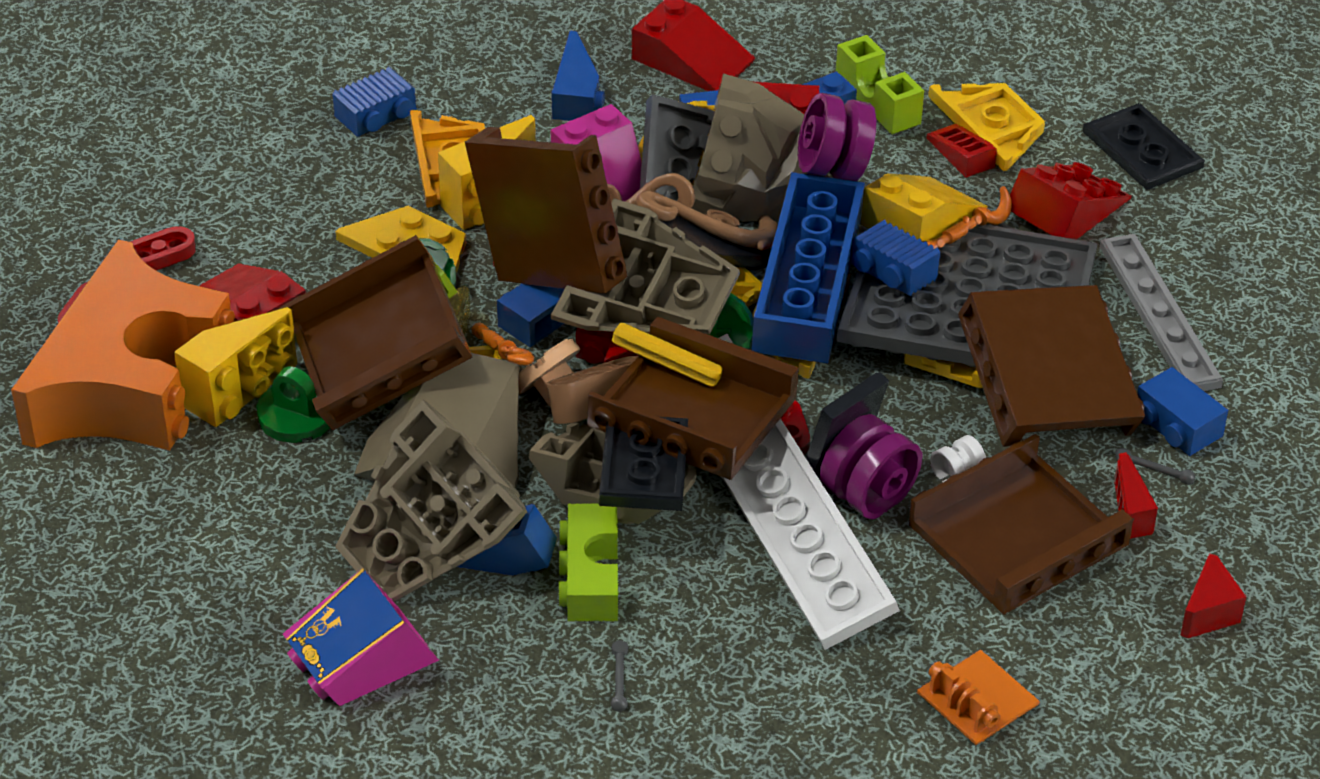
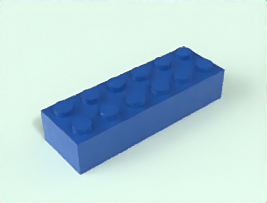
(808, 268)

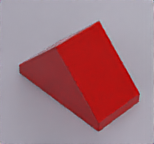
(1214, 602)

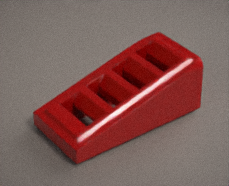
(964, 149)
(1134, 497)

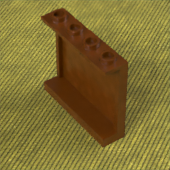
(547, 212)
(377, 332)
(1049, 361)
(723, 420)
(1016, 526)

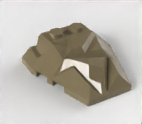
(748, 152)
(428, 507)

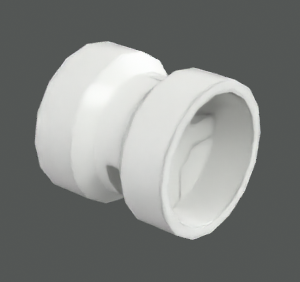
(961, 456)

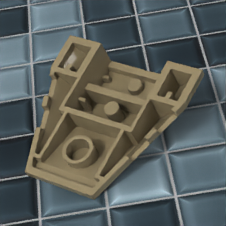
(664, 280)
(476, 399)
(574, 469)

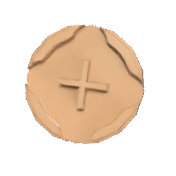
(548, 368)

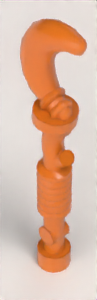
(980, 216)
(506, 348)

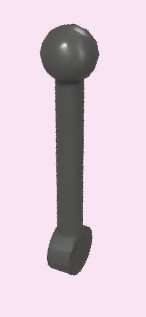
(1185, 476)
(619, 702)

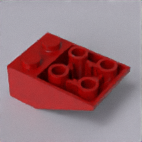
(1065, 198)

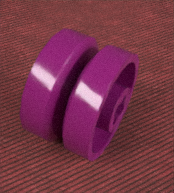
(836, 137)
(870, 466)

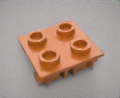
(976, 696)

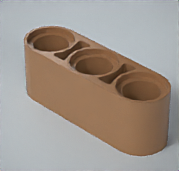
(570, 392)

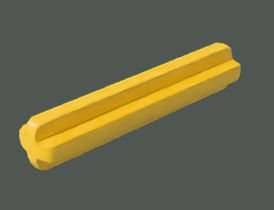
(667, 354)

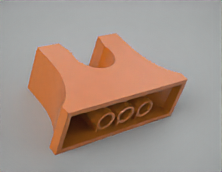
(114, 357)

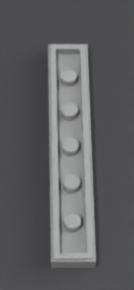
(1160, 311)

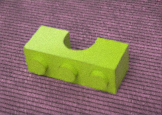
(894, 98)
(590, 586)

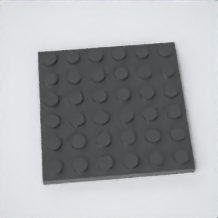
(979, 261)

